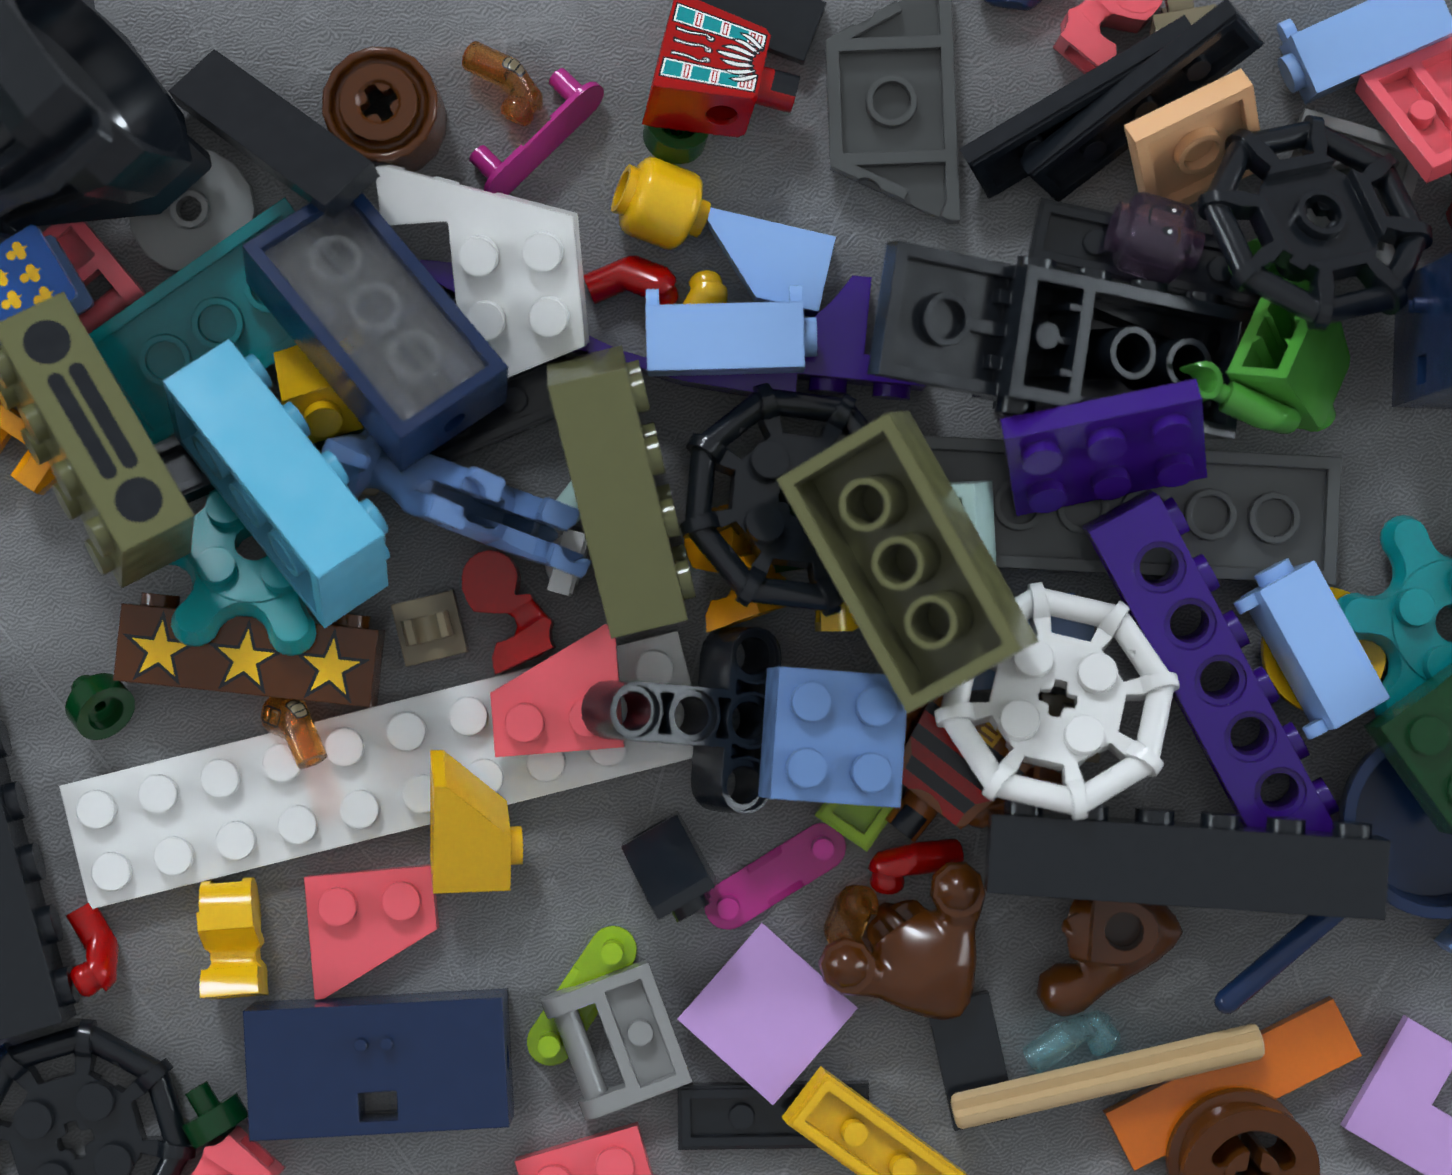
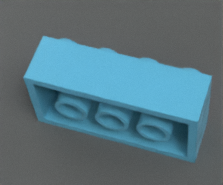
(279, 481)

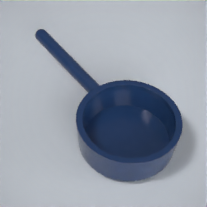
(1416, 875)

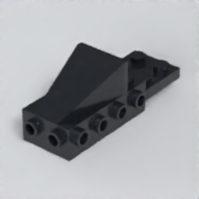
(1043, 333)

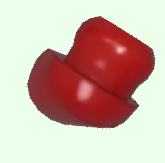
(634, 275)
(917, 858)
(100, 948)

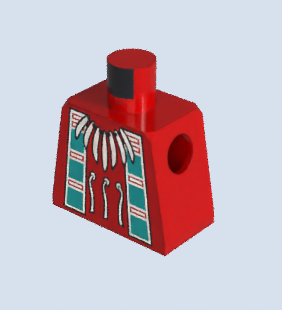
(714, 73)

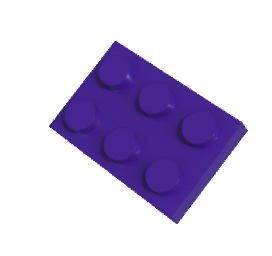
(1105, 447)

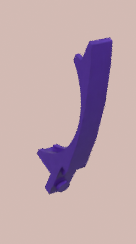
(837, 363)

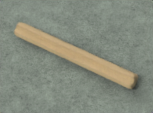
(1107, 1076)

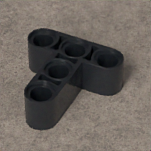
(706, 716)

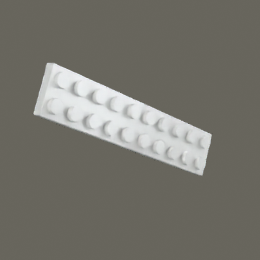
(255, 808)

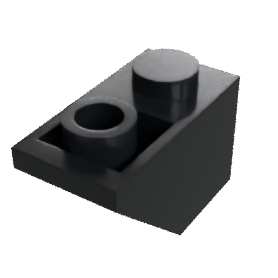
(670, 868)

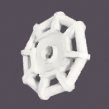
(1080, 731)

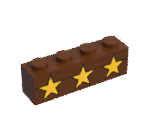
(336, 669)

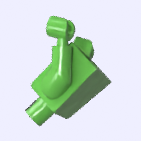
(1280, 372)

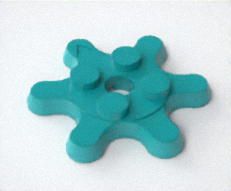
(234, 586)
(1406, 612)

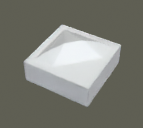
(561, 581)

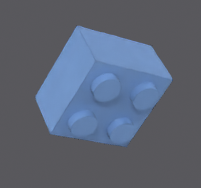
(831, 738)

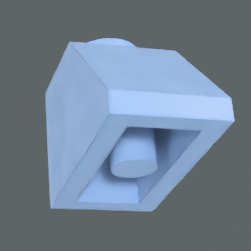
(774, 256)

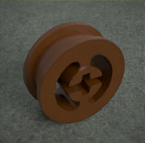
(1209, 1145)

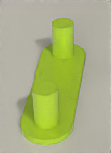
(605, 953)

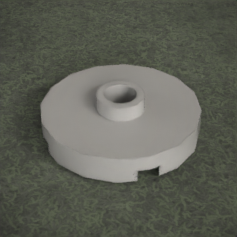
(225, 207)

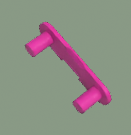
(579, 105)
(775, 876)

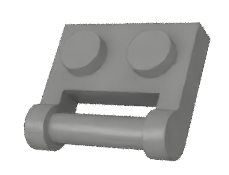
(637, 1033)

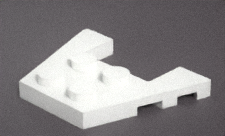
(510, 263)

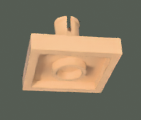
(1184, 141)

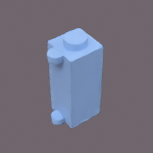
(1356, 42)
(728, 337)
(1313, 645)

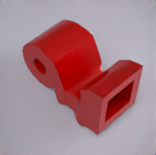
(492, 587)

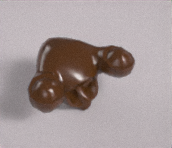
(1110, 945)
(918, 955)

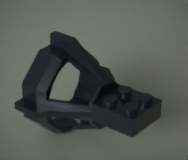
(84, 122)

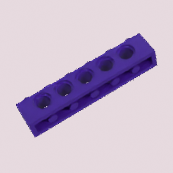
(1120, 542)

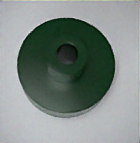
(674, 145)
(99, 706)
(212, 1115)

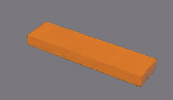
(1295, 1054)

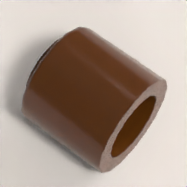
(419, 113)

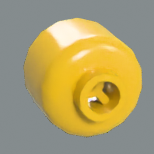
(660, 203)

